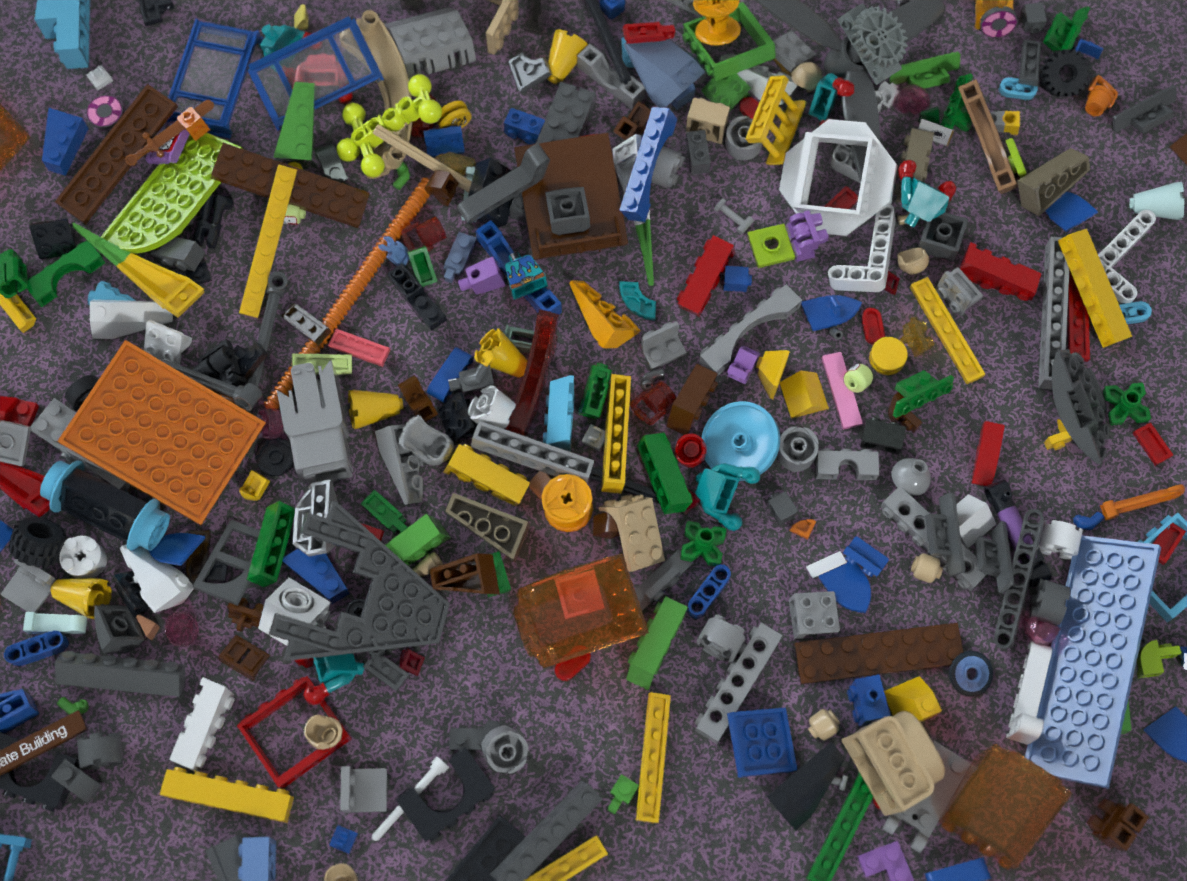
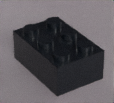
(486, 173)

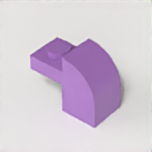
(743, 364)

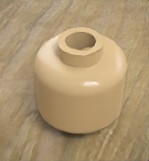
(926, 568)
(824, 724)

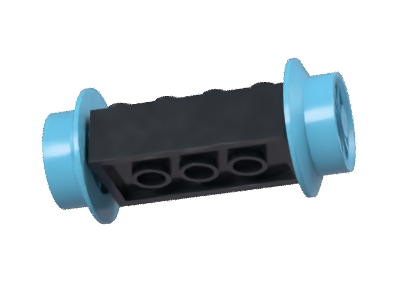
(104, 505)

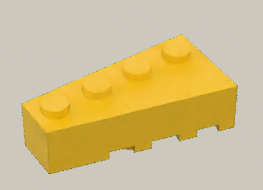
(487, 475)

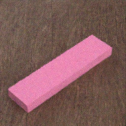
(843, 397)

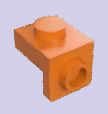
(193, 123)

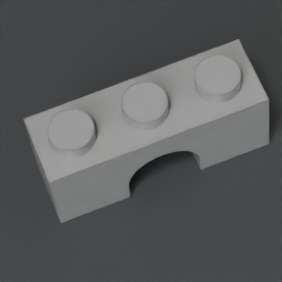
(864, 462)

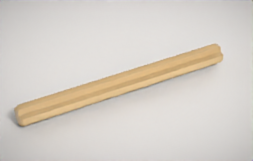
(419, 155)

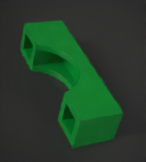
(82, 258)

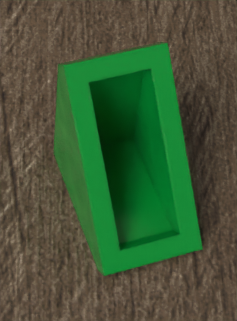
(422, 266)

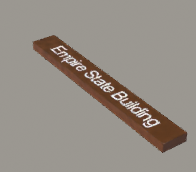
(42, 741)

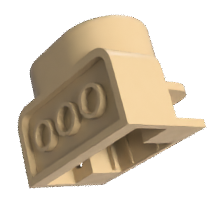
(896, 761)

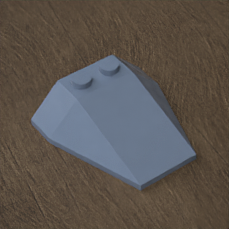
(664, 69)

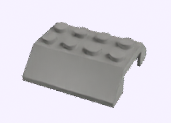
(433, 40)

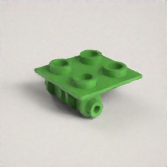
(727, 90)

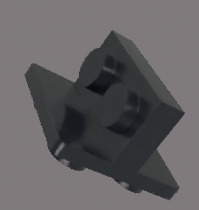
(53, 238)
(456, 418)
(130, 593)

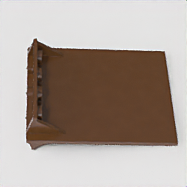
(575, 163)

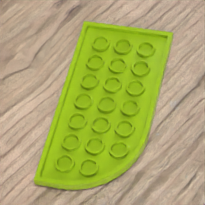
(168, 198)

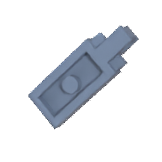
(458, 256)

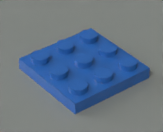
(762, 742)

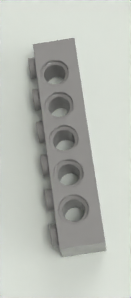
(530, 452)
(917, 513)
(769, 640)

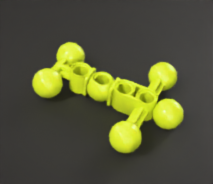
(392, 119)

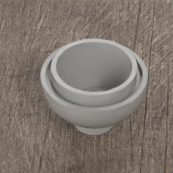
(912, 476)

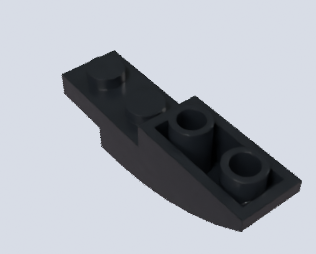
(416, 297)

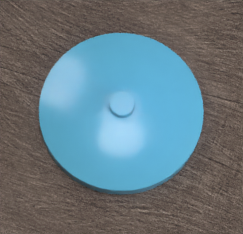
(741, 437)

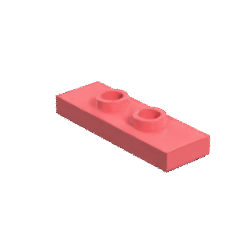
(359, 347)

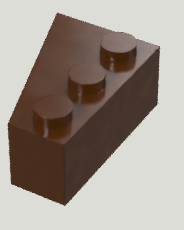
(691, 399)
(469, 574)

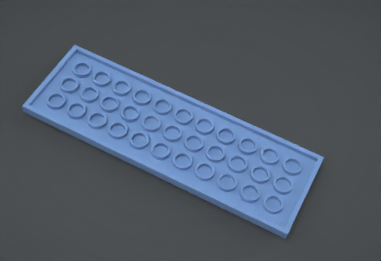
(1094, 659)

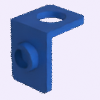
(1089, 48)

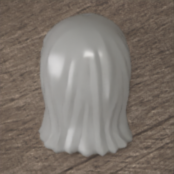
(426, 442)

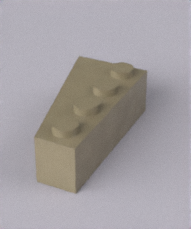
(918, 149)
(1051, 180)
(493, 526)

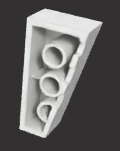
(202, 725)

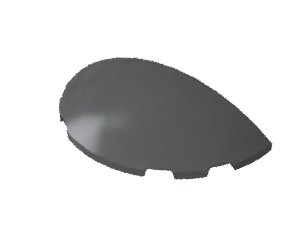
(1080, 404)

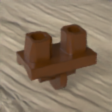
(245, 616)

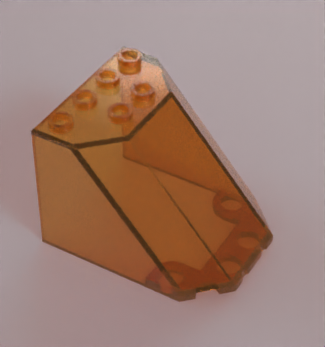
(579, 611)
(1004, 805)

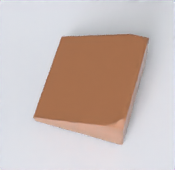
(538, 483)
(149, 627)

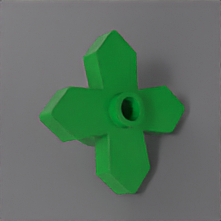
(1126, 404)
(703, 543)

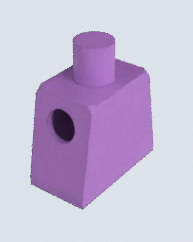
(483, 277)

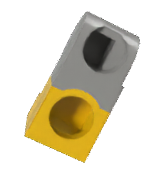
(1007, 121)

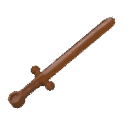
(164, 136)

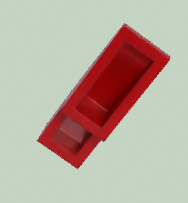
(987, 453)

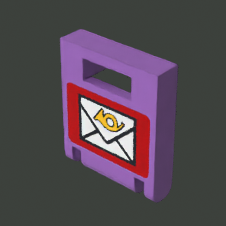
(171, 149)

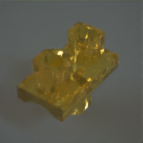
(915, 338)

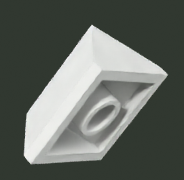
(974, 519)

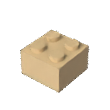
(708, 117)

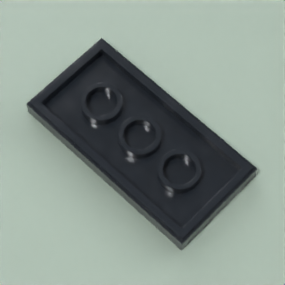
(488, 852)

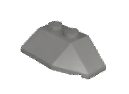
(317, 502)

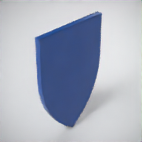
(1070, 211)
(829, 311)
(176, 548)
(850, 586)
(1170, 733)

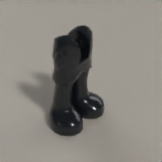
(211, 229)

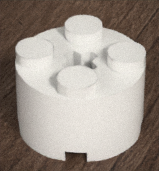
(491, 407)
(1060, 539)
(75, 550)

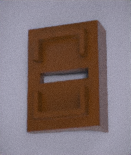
(252, 662)

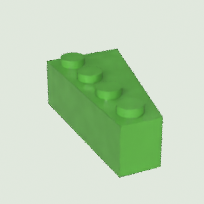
(298, 125)
(418, 539)
(656, 642)

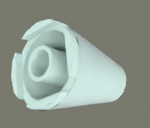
(1162, 201)

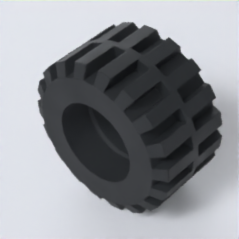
(37, 541)

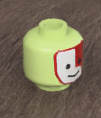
(294, 215)
(858, 378)

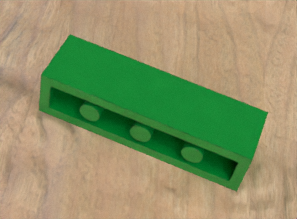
(664, 473)
(271, 544)

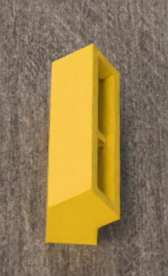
(18, 312)

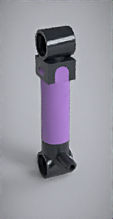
(1000, 497)

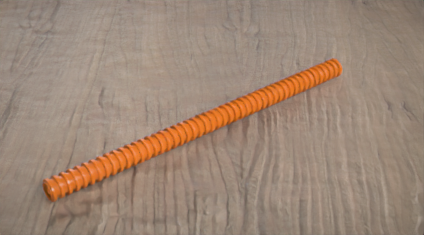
(355, 286)

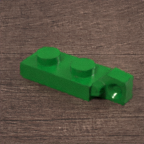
(384, 512)

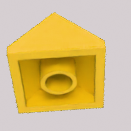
(803, 394)

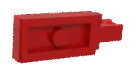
(647, 32)

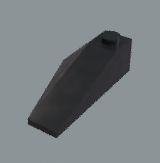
(804, 789)

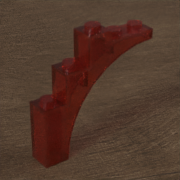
(535, 374)

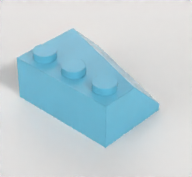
(560, 413)

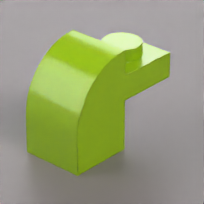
(1150, 658)

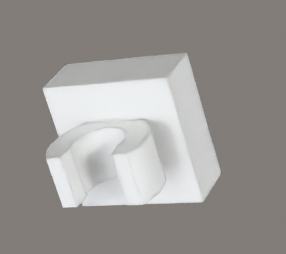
(99, 77)
(889, 92)
(594, 437)

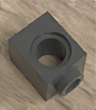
(1033, 17)
(782, 507)

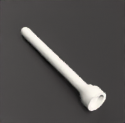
(437, 767)

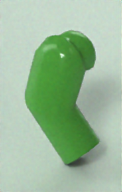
(403, 176)
(70, 707)

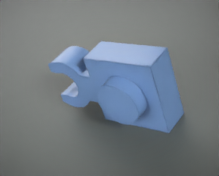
(396, 251)

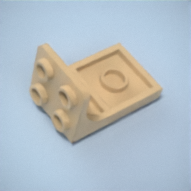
(501, 24)
(637, 530)

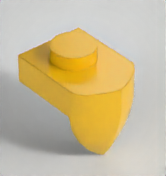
(1058, 440)
(254, 486)

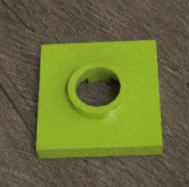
(1015, 159)
(765, 256)

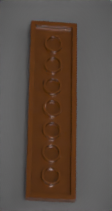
(107, 162)
(309, 192)
(878, 653)

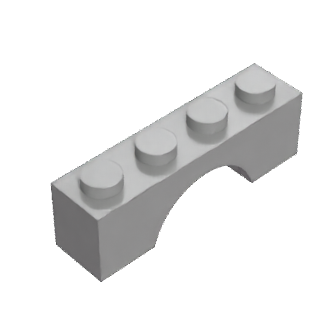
(596, 67)

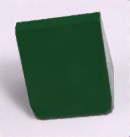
(930, 115)

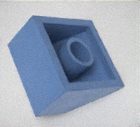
(257, 859)

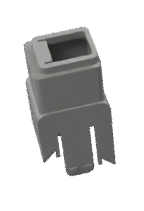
(320, 427)

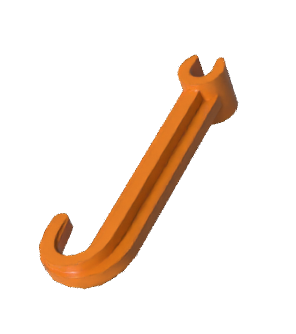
(1112, 509)

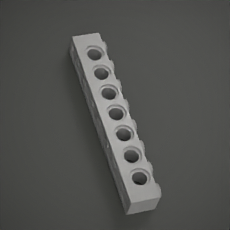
(1053, 310)

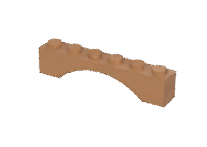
(988, 136)

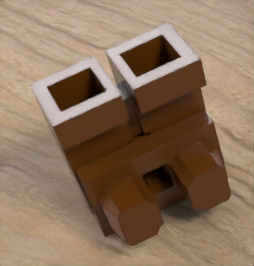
(1118, 825)

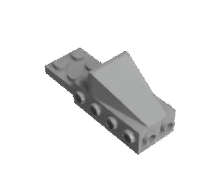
(50, 427)

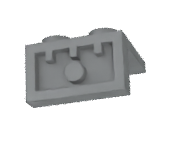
(662, 345)
(28, 587)
(813, 613)
(363, 790)

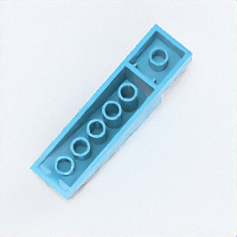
(70, 25)

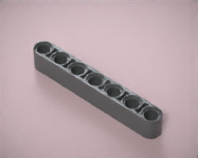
(1025, 570)

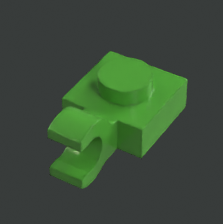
(623, 792)

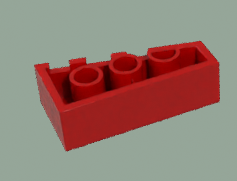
(706, 275)

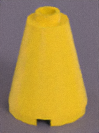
(564, 55)
(507, 356)
(372, 407)
(82, 594)

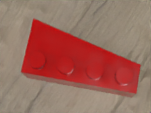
(999, 273)

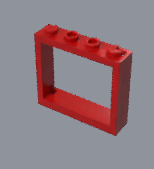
(267, 709)

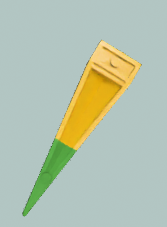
(162, 285)

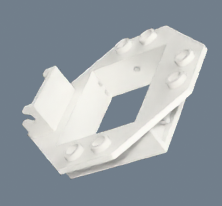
(876, 181)

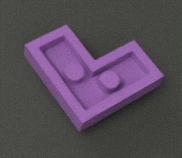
(886, 858)

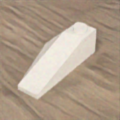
(122, 317)

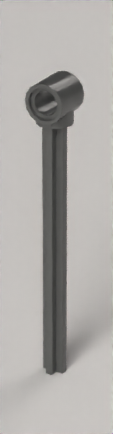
(275, 294)
(243, 396)

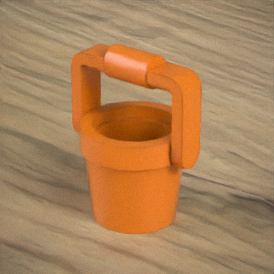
(1100, 96)

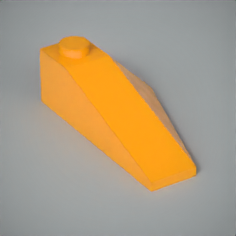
(603, 322)

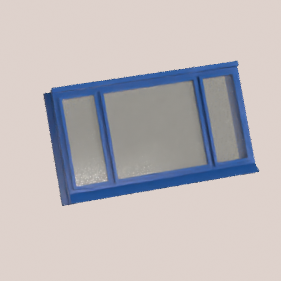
(331, 58)
(213, 71)

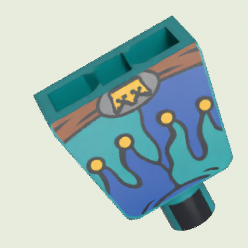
(524, 275)

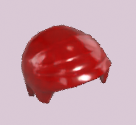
(690, 450)

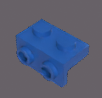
(523, 126)
(444, 140)
(866, 556)

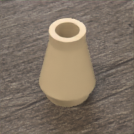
(428, 562)

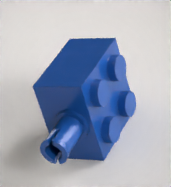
(868, 700)

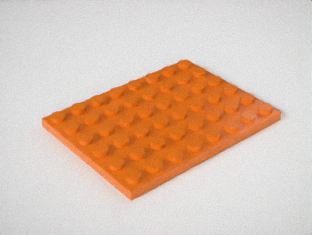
(162, 432)

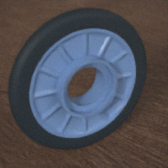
(959, 669)

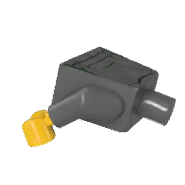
(476, 378)

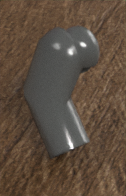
(835, 333)
(650, 377)

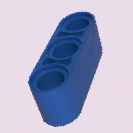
(455, 363)
(710, 582)
(26, 648)
(968, 871)

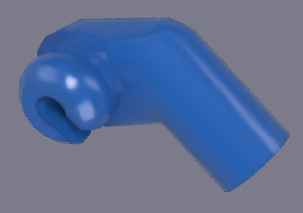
(1088, 523)

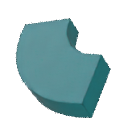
(637, 301)

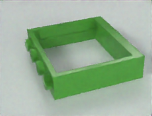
(738, 63)

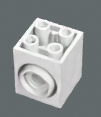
(294, 602)

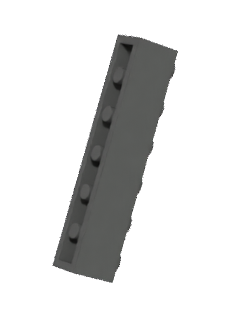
(120, 673)
(548, 834)

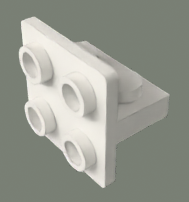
(165, 342)

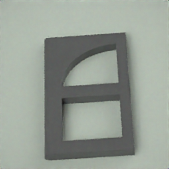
(235, 589)

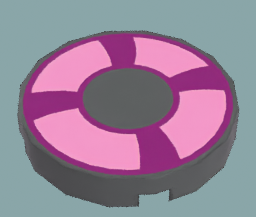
(998, 22)
(104, 111)

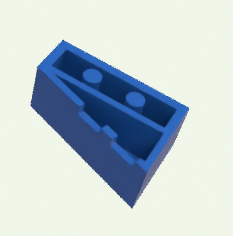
(62, 140)
(317, 573)
(16, 709)

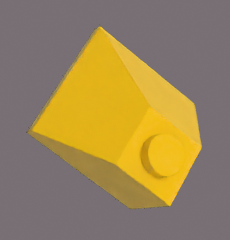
(771, 370)
(914, 698)

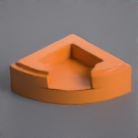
(803, 528)

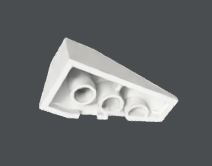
(758, 77)
(159, 582)

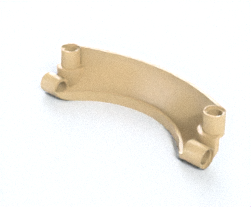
(395, 81)

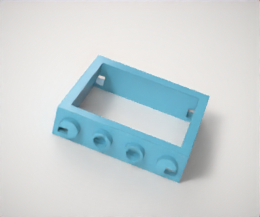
(1166, 613)

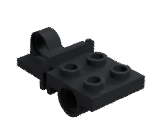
(221, 364)

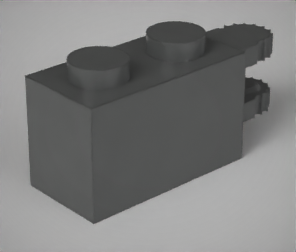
(180, 254)

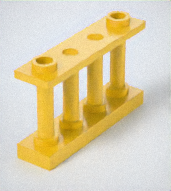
(764, 118)

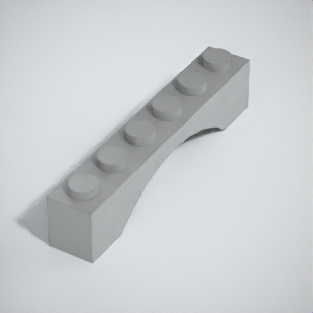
(778, 306)

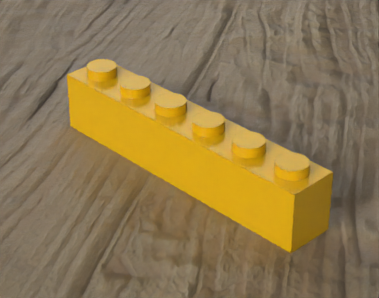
(1094, 288)
(616, 434)
(226, 795)

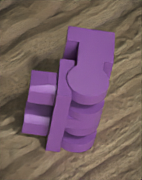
(804, 234)

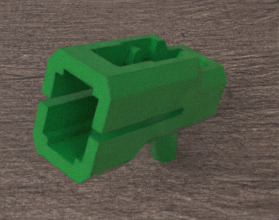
(12, 274)
(595, 391)

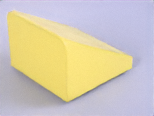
(301, 18)

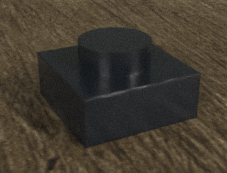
(218, 573)

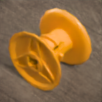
(717, 26)
(567, 502)

